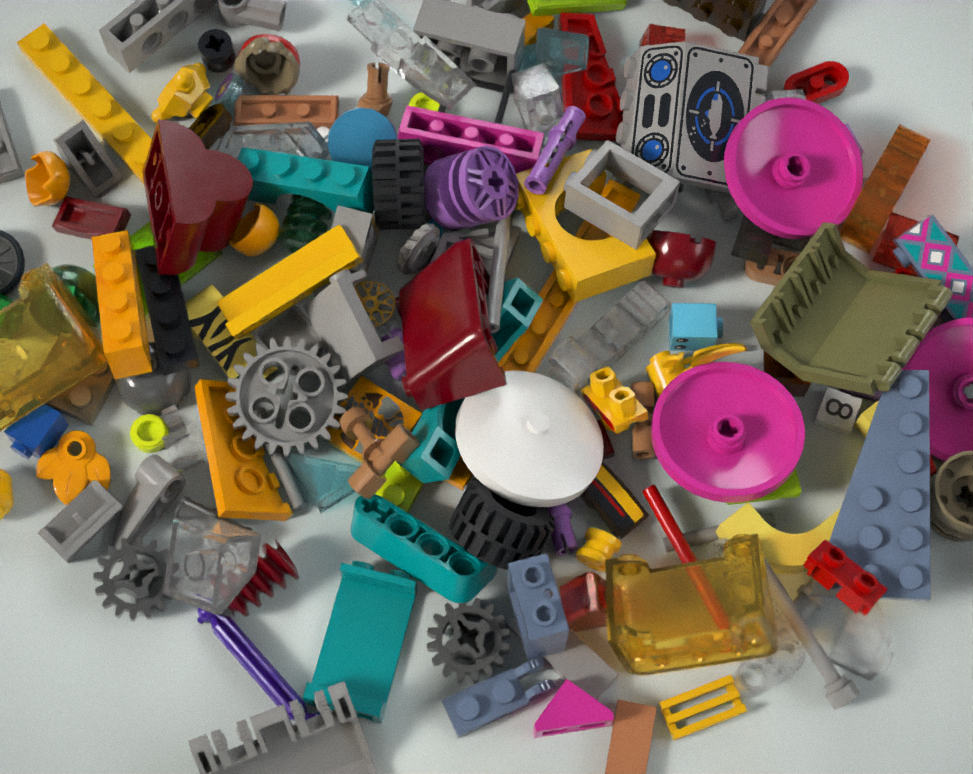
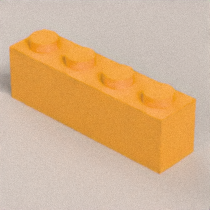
(121, 305)

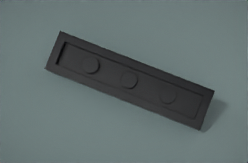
(167, 315)

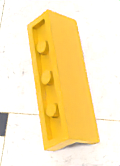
(288, 282)

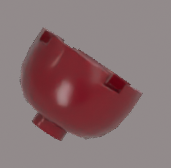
(680, 257)

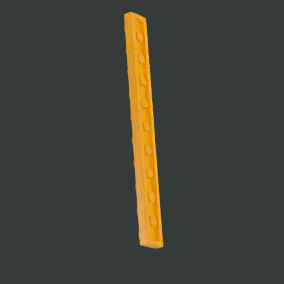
(551, 316)

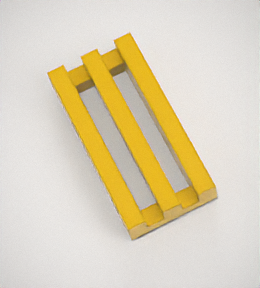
(732, 695)

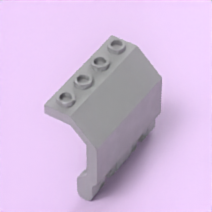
(311, 746)

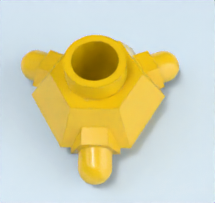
(184, 94)

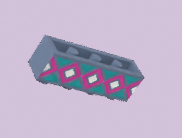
(937, 257)

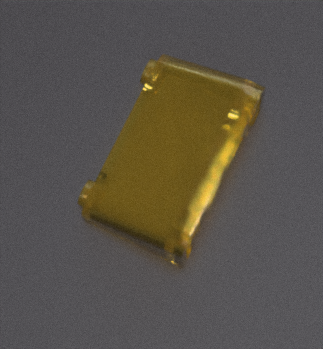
(43, 345)
(691, 610)

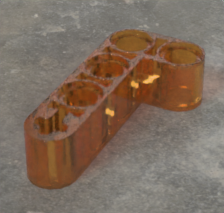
(883, 188)

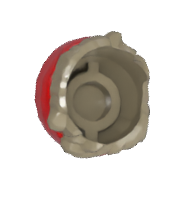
(268, 64)

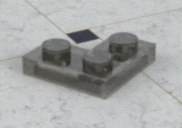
(755, 243)

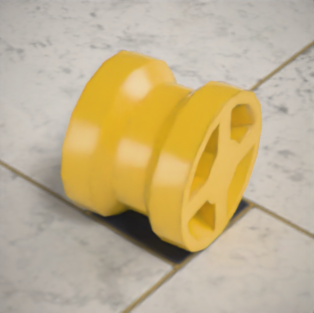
(598, 548)

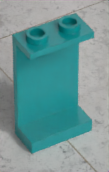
(364, 638)

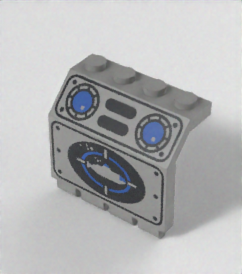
(685, 106)

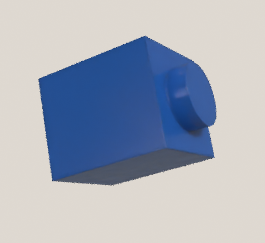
(36, 432)

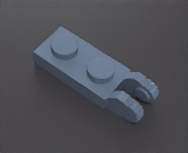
(494, 698)

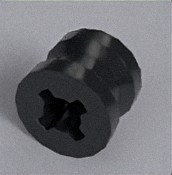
(215, 59)

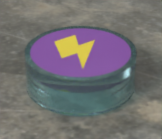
(229, 90)

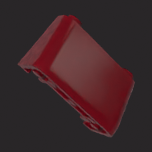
(448, 329)

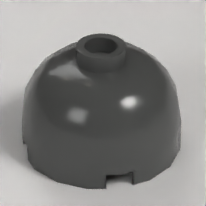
(153, 391)

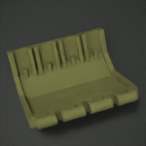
(843, 321)

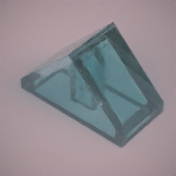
(323, 479)

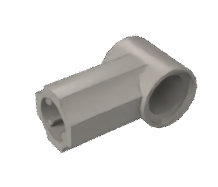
(259, 13)

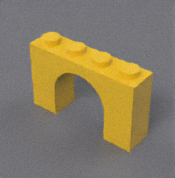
(580, 264)

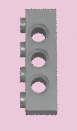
(147, 27)

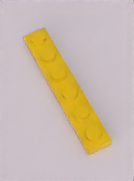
(87, 97)

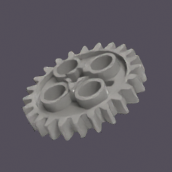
(319, 405)

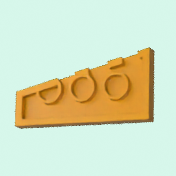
(237, 470)

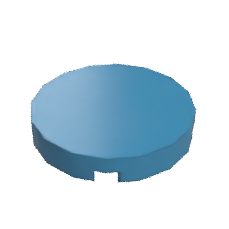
(355, 134)

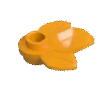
(71, 472)

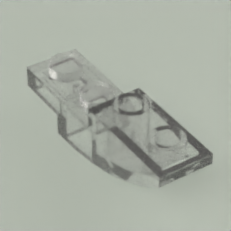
(410, 56)

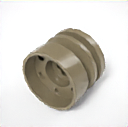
(951, 480)

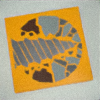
(384, 411)

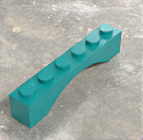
(436, 427)

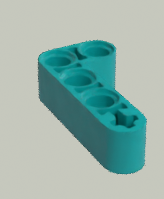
(419, 550)

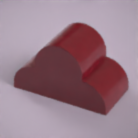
(191, 196)

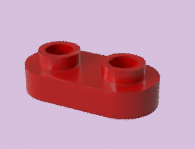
(813, 83)

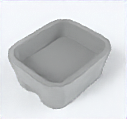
(292, 324)

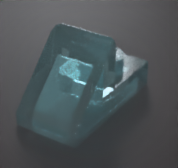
(558, 50)

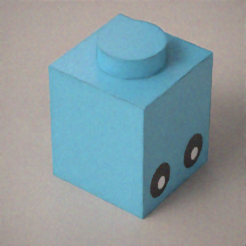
(693, 326)

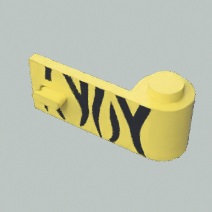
(209, 326)

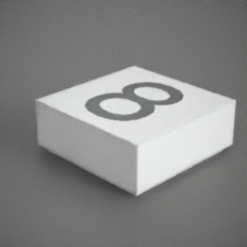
(838, 411)

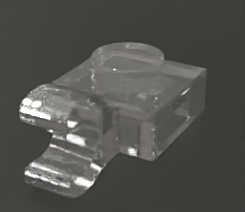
(184, 443)

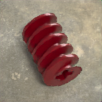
(269, 571)

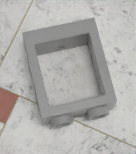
(609, 216)

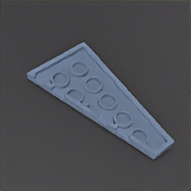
(888, 498)

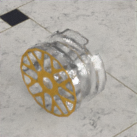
(377, 305)

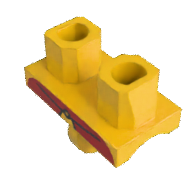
(613, 401)

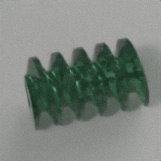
(303, 222)

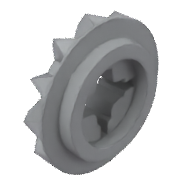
(418, 249)

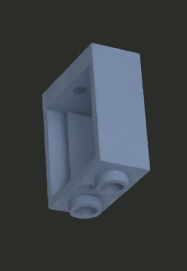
(537, 614)

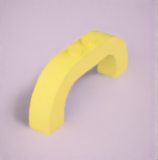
(783, 550)

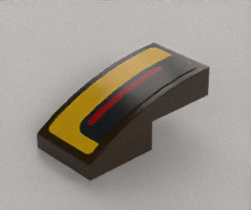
(614, 502)

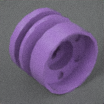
(471, 188)

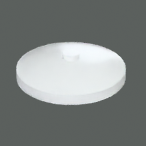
(530, 440)

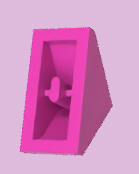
(572, 712)

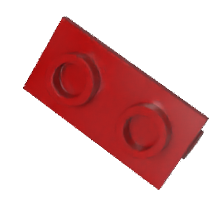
(831, 565)

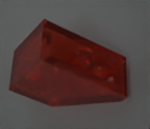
(585, 602)

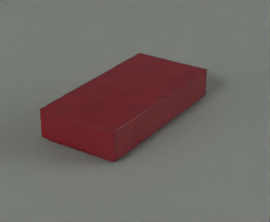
(89, 218)

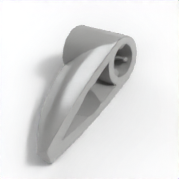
(152, 495)

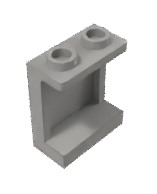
(346, 328)

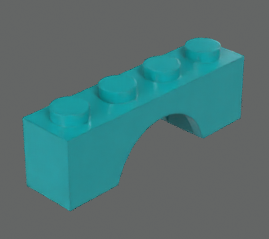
(314, 178)

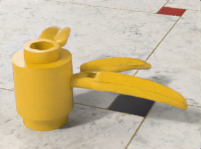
(667, 366)

